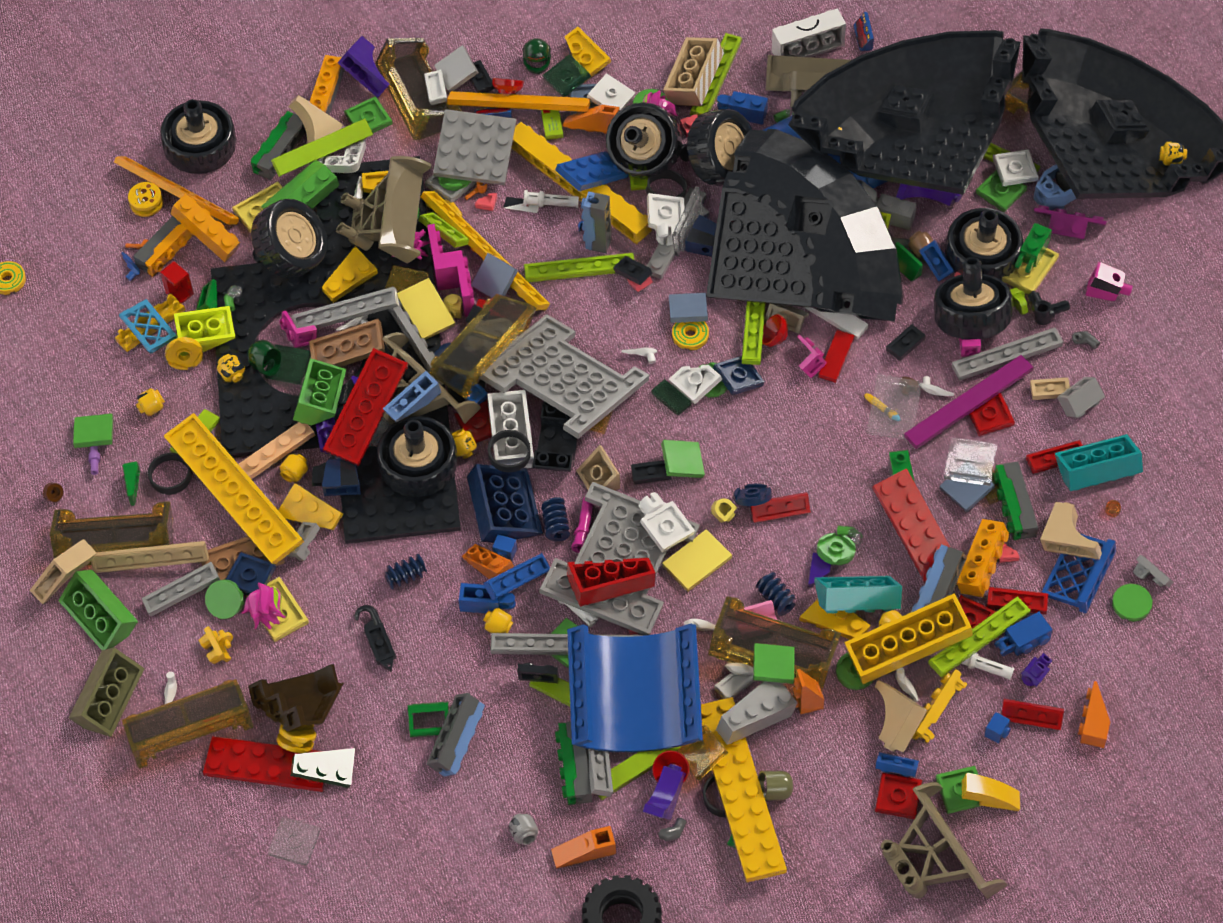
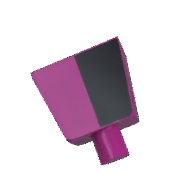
(1107, 283)

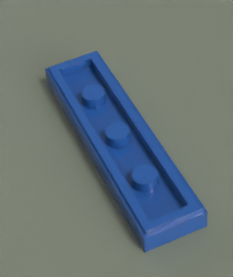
(516, 576)

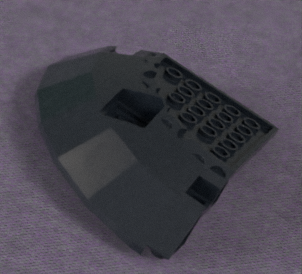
(913, 108)
(1111, 115)
(777, 254)

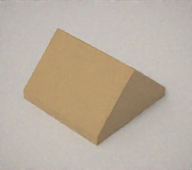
(599, 469)

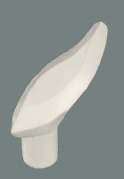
(359, 189)
(354, 322)
(649, 352)
(935, 390)
(701, 625)
(739, 668)
(905, 684)
(170, 688)

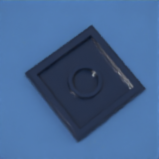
(738, 376)
(249, 572)

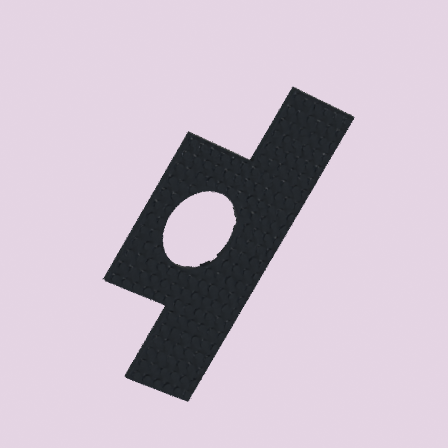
(258, 413)

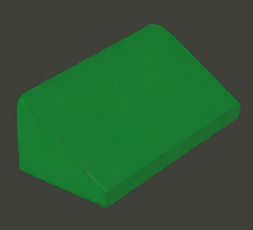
(908, 264)

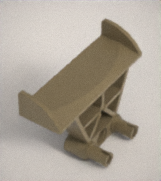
(797, 73)
(389, 210)
(465, 410)
(912, 881)

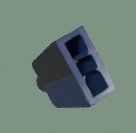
(701, 237)
(340, 478)

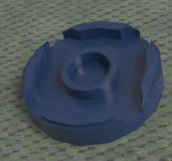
(752, 495)

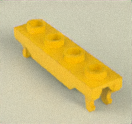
(166, 310)
(941, 697)

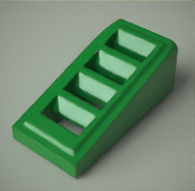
(208, 296)
(131, 475)

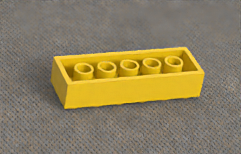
(908, 638)

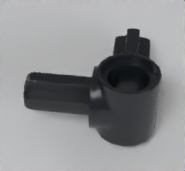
(1043, 309)

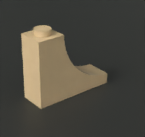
(315, 120)
(1062, 537)
(62, 569)
(901, 717)

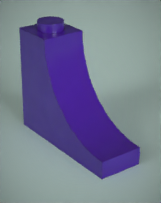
(360, 64)
(907, 191)
(666, 793)

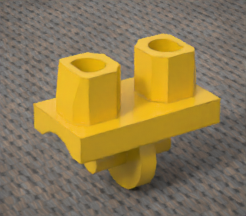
(217, 640)

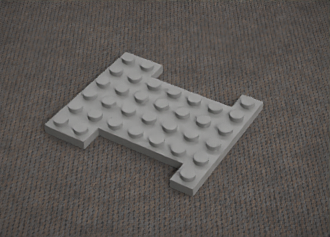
(562, 375)
(614, 537)

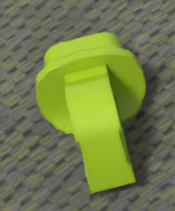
(1019, 300)

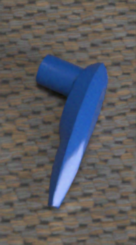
(132, 266)

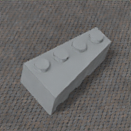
(758, 710)

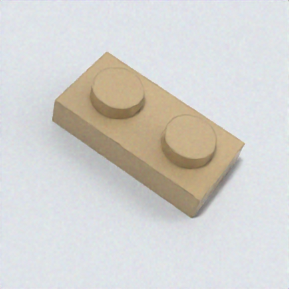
(1048, 388)

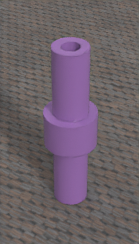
(94, 459)

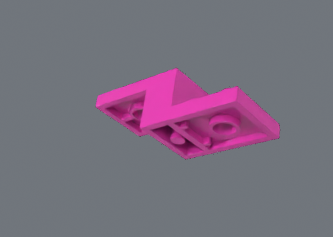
(451, 269)

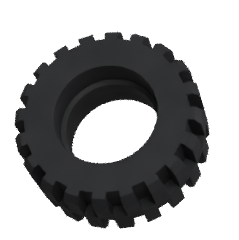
(621, 891)

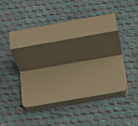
(794, 316)

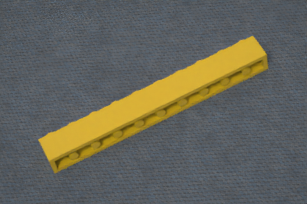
(547, 156)

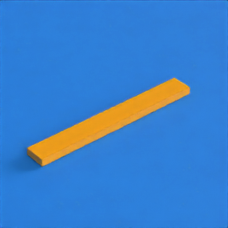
(518, 101)
(175, 189)

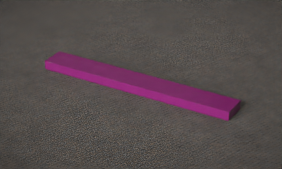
(968, 402)

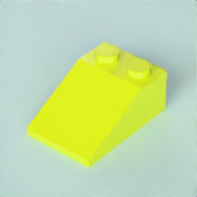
(206, 326)

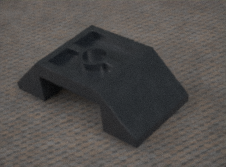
(555, 446)

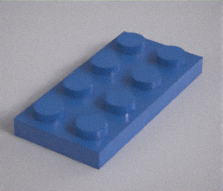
(590, 171)

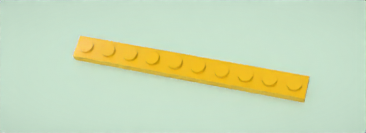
(482, 247)

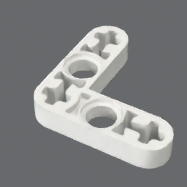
(343, 164)

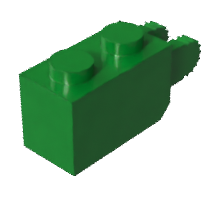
(1034, 247)

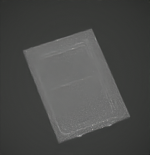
(689, 216)
(894, 406)
(970, 461)

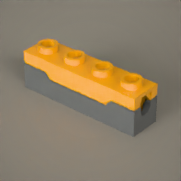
(327, 84)
(162, 246)

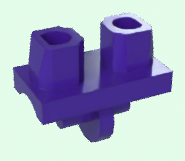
(323, 430)
(1036, 670)

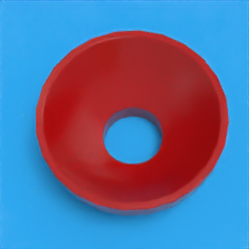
(507, 86)
(774, 331)
(667, 758)

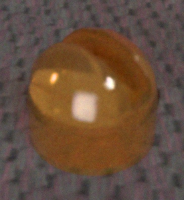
(1113, 508)

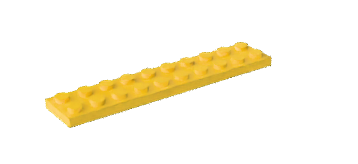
(233, 489)
(744, 802)

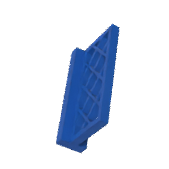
(1092, 582)

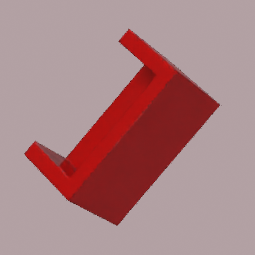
(177, 282)

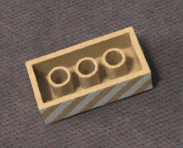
(693, 71)

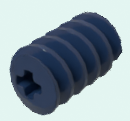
(555, 519)
(405, 571)
(773, 591)

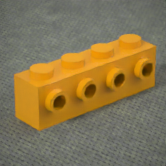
(204, 227)
(982, 558)

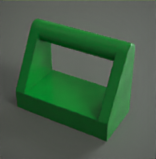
(425, 707)

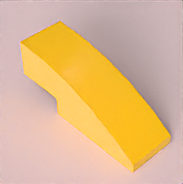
(990, 792)

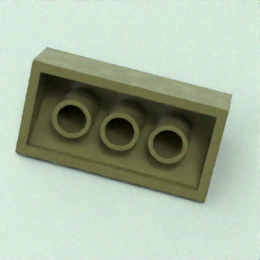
(106, 692)

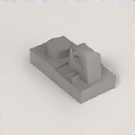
(307, 532)
(1145, 568)

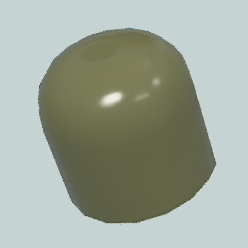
(778, 785)

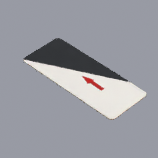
(517, 204)

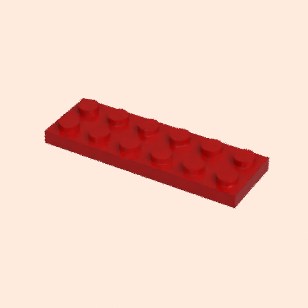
(365, 407)
(911, 519)
(254, 763)

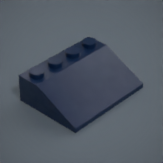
(503, 503)

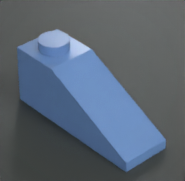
(413, 397)

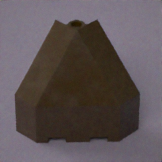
(298, 701)

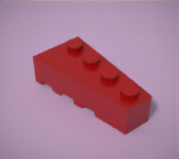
(610, 579)

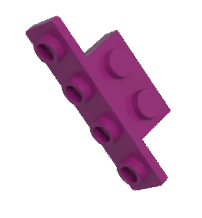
(1068, 224)

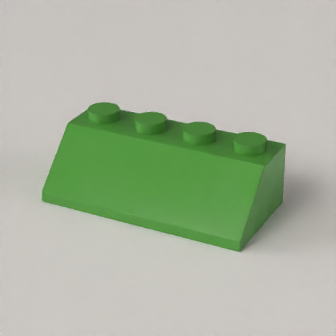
(308, 186)
(319, 392)
(97, 609)

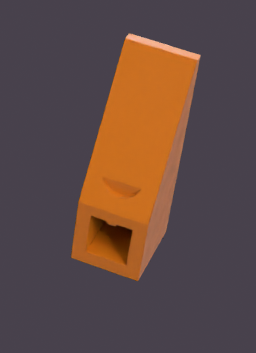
(593, 120)
(486, 561)
(807, 693)
(1097, 721)
(586, 847)

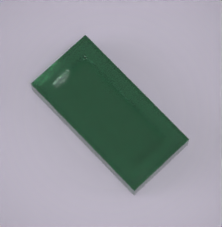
(671, 397)

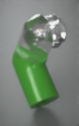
(783, 115)
(230, 295)
(852, 532)

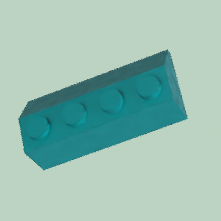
(1099, 462)
(858, 593)

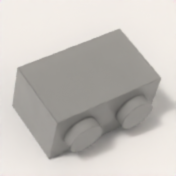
(901, 211)
(1081, 397)

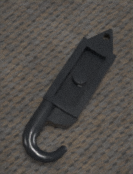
(377, 638)

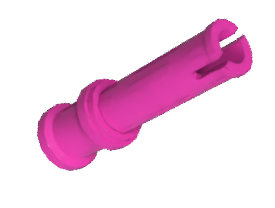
(582, 530)

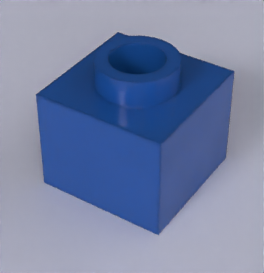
(505, 547)
(997, 728)

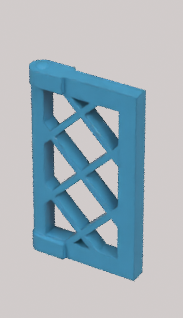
(135, 311)

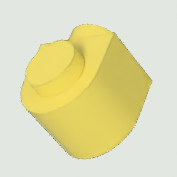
(454, 305)
(723, 510)

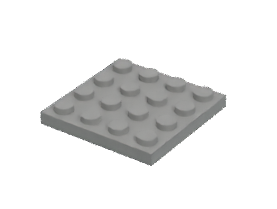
(474, 147)

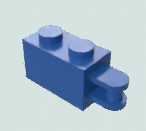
(752, 107)
(476, 599)
(1025, 635)

